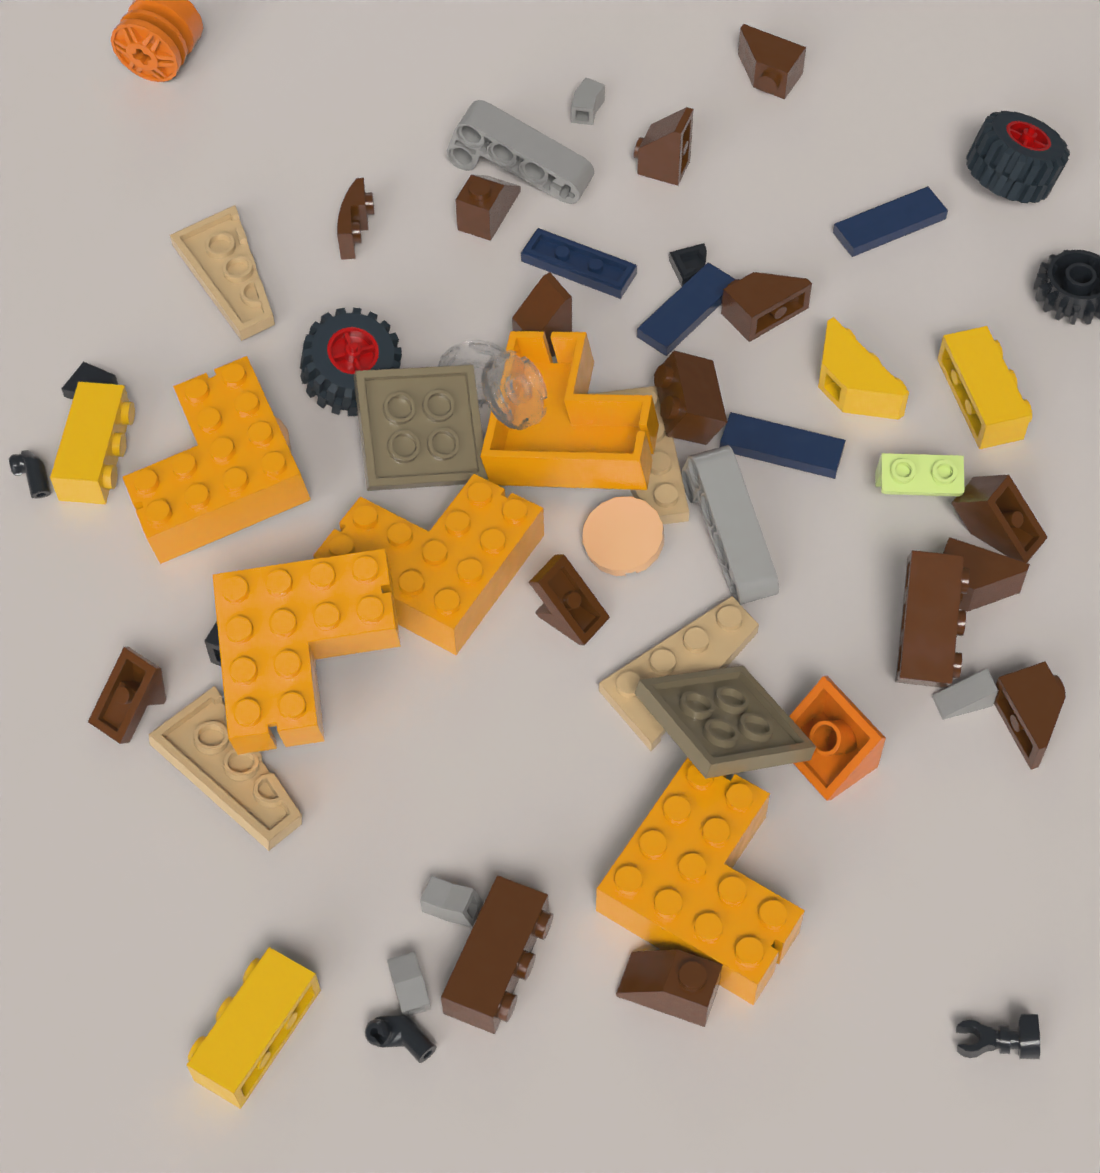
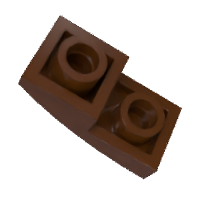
(353, 218)

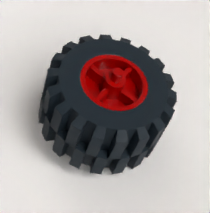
(1017, 156)
(340, 348)

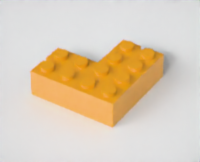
(583, 436)
(226, 481)
(454, 571)
(277, 626)
(681, 886)

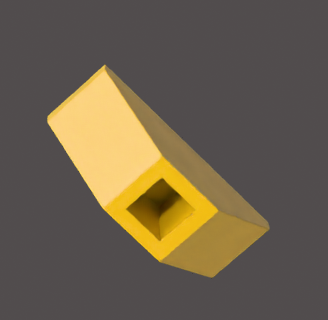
(857, 378)

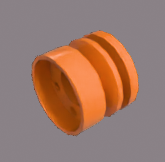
(157, 37)

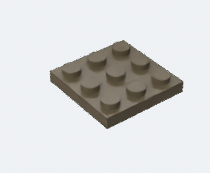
(419, 426)
(724, 721)

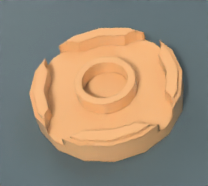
(623, 536)

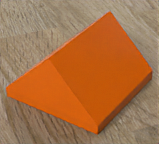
(843, 737)

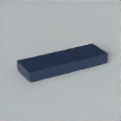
(890, 221)
(579, 263)
(685, 309)
(783, 445)

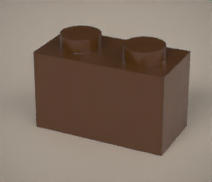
(689, 398)

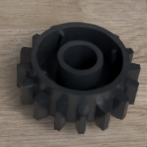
(1070, 285)

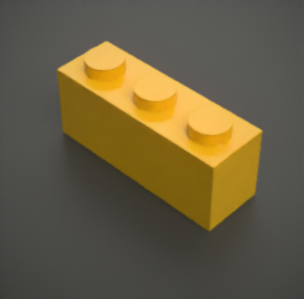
(984, 387)
(92, 443)
(253, 1026)

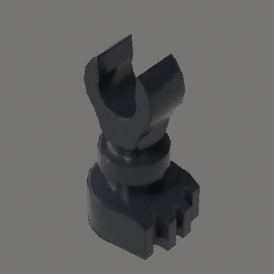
(1024, 1039)

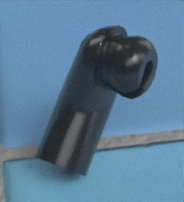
(35, 472)
(400, 1032)

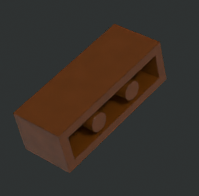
(932, 619)
(497, 955)

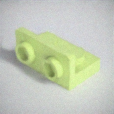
(920, 474)

